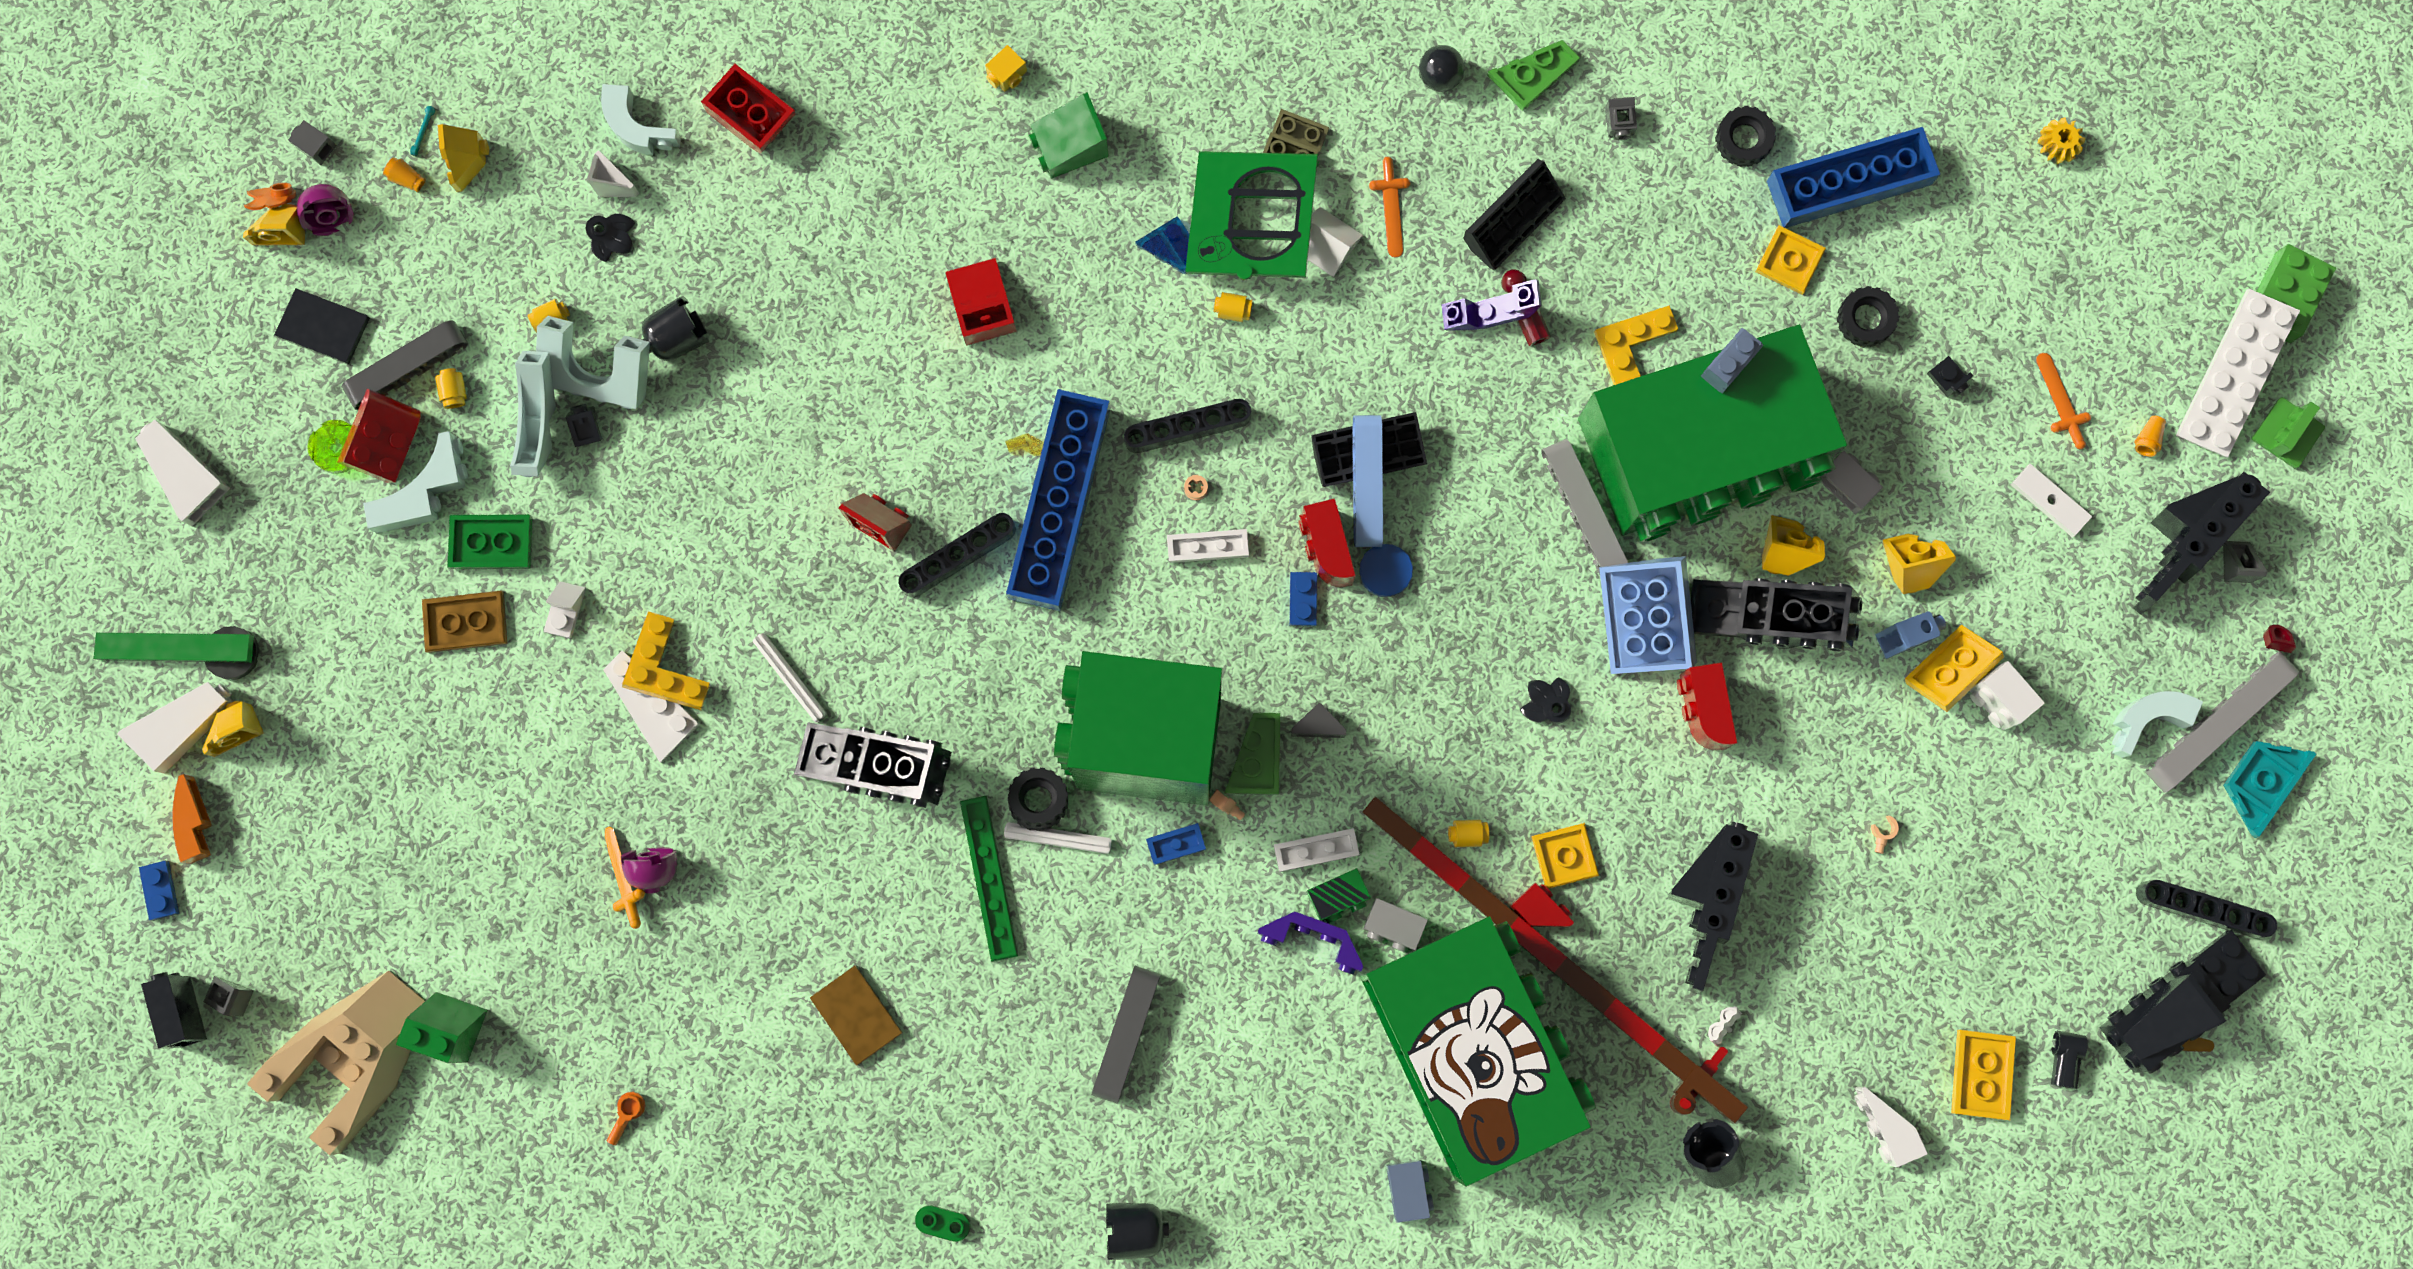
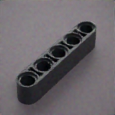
(1196, 416)
(963, 543)
(2218, 909)

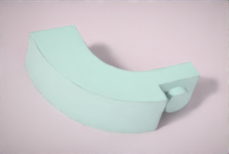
(617, 110)
(2167, 705)

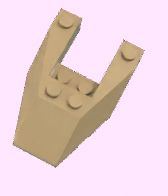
(357, 1046)

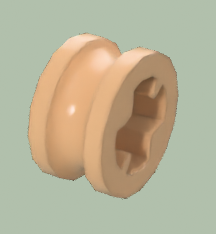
(1195, 495)

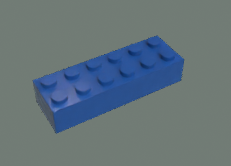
(1853, 177)

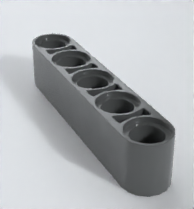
(406, 362)
(1125, 1034)

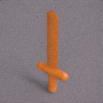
(1391, 205)
(2069, 419)

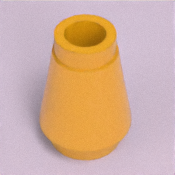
(403, 174)
(2151, 437)

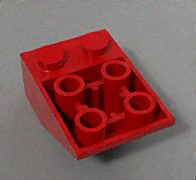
(980, 301)

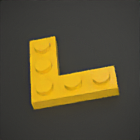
(1619, 337)
(646, 676)

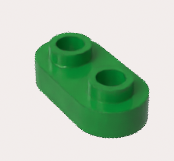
(942, 1223)

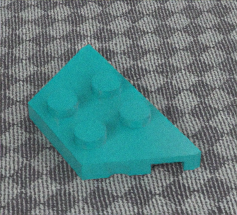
(2264, 782)

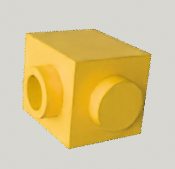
(1005, 69)

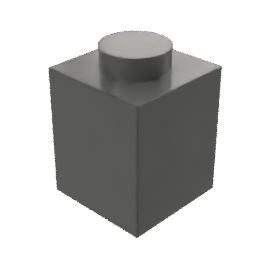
(311, 142)

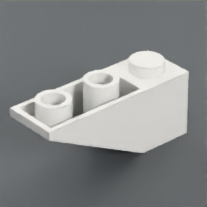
(1896, 1135)

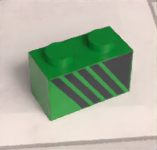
(1339, 895)

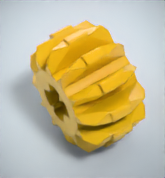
(2051, 142)

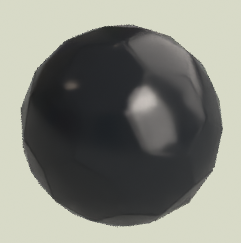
(1441, 68)

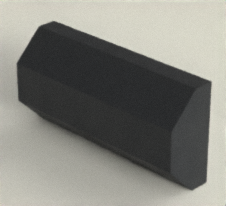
(1514, 215)
(1400, 449)

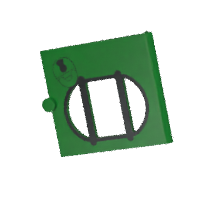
(1215, 194)

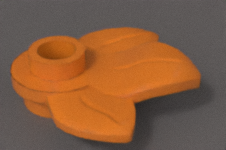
(271, 197)

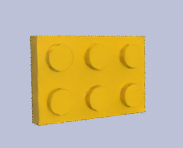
(1954, 668)
(1983, 1074)

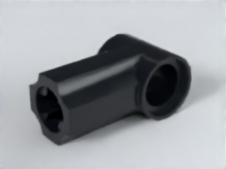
(2068, 1053)

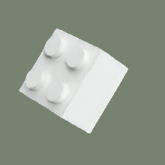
(2005, 696)

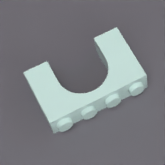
(629, 374)

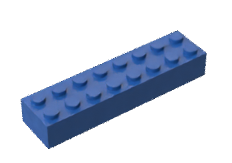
(1058, 500)

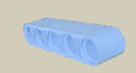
(1367, 481)

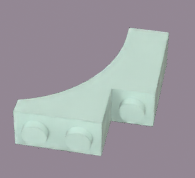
(535, 410)
(417, 500)

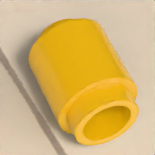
(1233, 307)
(552, 308)
(451, 388)
(1468, 833)

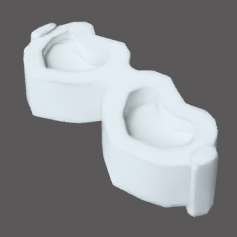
(1719, 1029)

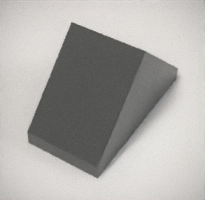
(2242, 563)
(1318, 724)
(228, 997)

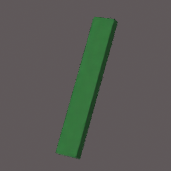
(173, 647)
(989, 878)

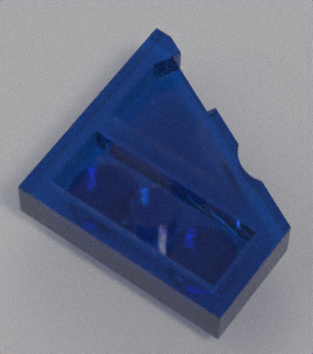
(1168, 244)

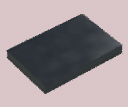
(322, 326)

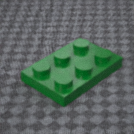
(490, 541)

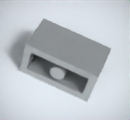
(1851, 482)
(1394, 925)

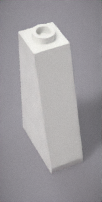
(182, 475)
(174, 728)

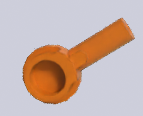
(629, 1106)

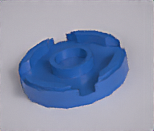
(1385, 570)

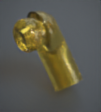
(1026, 442)

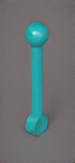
(429, 110)

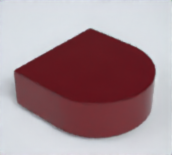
(2279, 639)

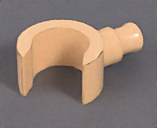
(1226, 805)
(1881, 840)

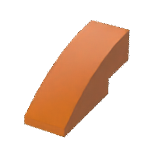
(189, 821)

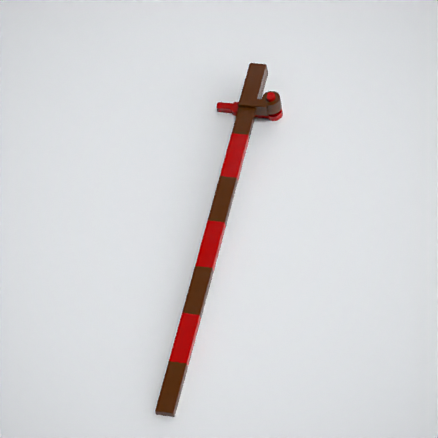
(1694, 1079)

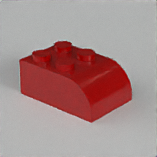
(747, 108)
(380, 437)
(1327, 543)
(1707, 706)

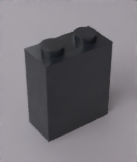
(173, 1010)

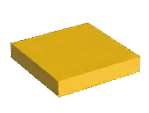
(1790, 260)
(1565, 856)

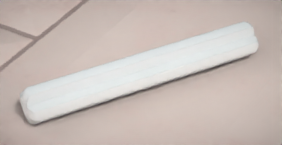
(789, 677)
(1059, 838)

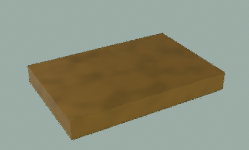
(464, 621)
(856, 1015)

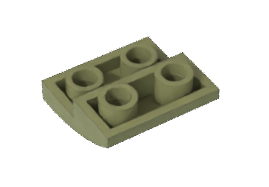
(1296, 135)

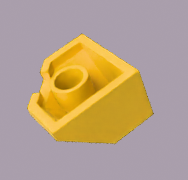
(463, 153)
(277, 227)
(1789, 547)
(1915, 562)
(232, 728)

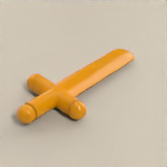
(628, 898)

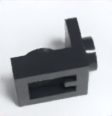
(1949, 377)
(583, 425)

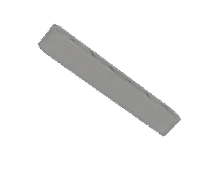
(1585, 507)
(2223, 722)

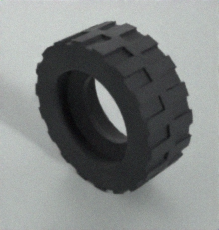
(1754, 118)
(1882, 302)
(1038, 778)

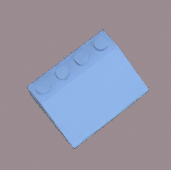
(1648, 615)

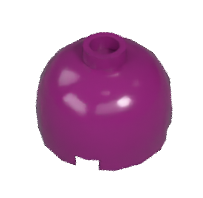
(318, 209)
(649, 869)

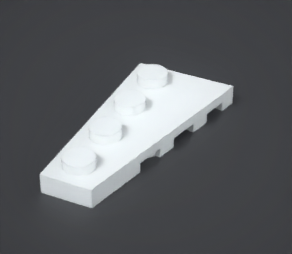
(659, 720)

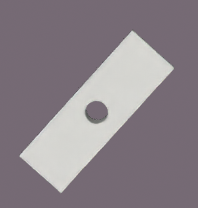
(2063, 512)

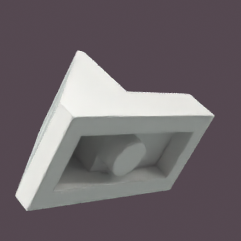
(564, 609)

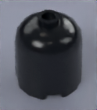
(673, 330)
(1714, 1153)
(1136, 1230)

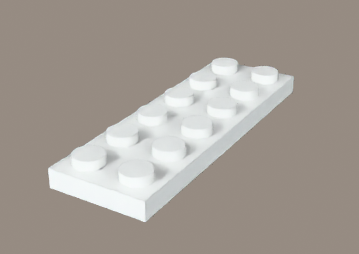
(2237, 373)

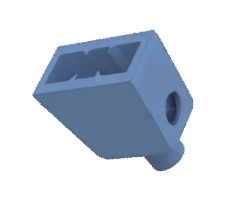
(1910, 633)

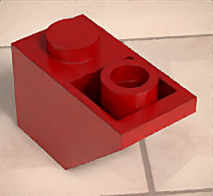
(1540, 910)

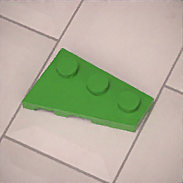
(1532, 75)
(1259, 758)

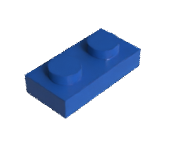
(1303, 599)
(1176, 844)
(159, 890)

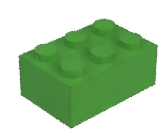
(2297, 282)

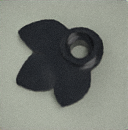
(614, 236)
(1545, 698)

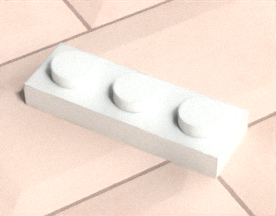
(1207, 546)
(1316, 850)

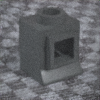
(1624, 129)

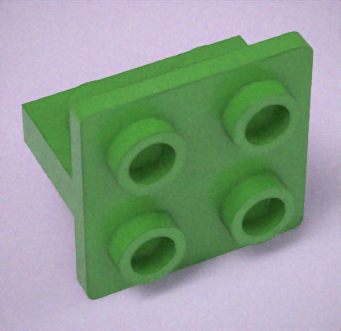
(2289, 431)

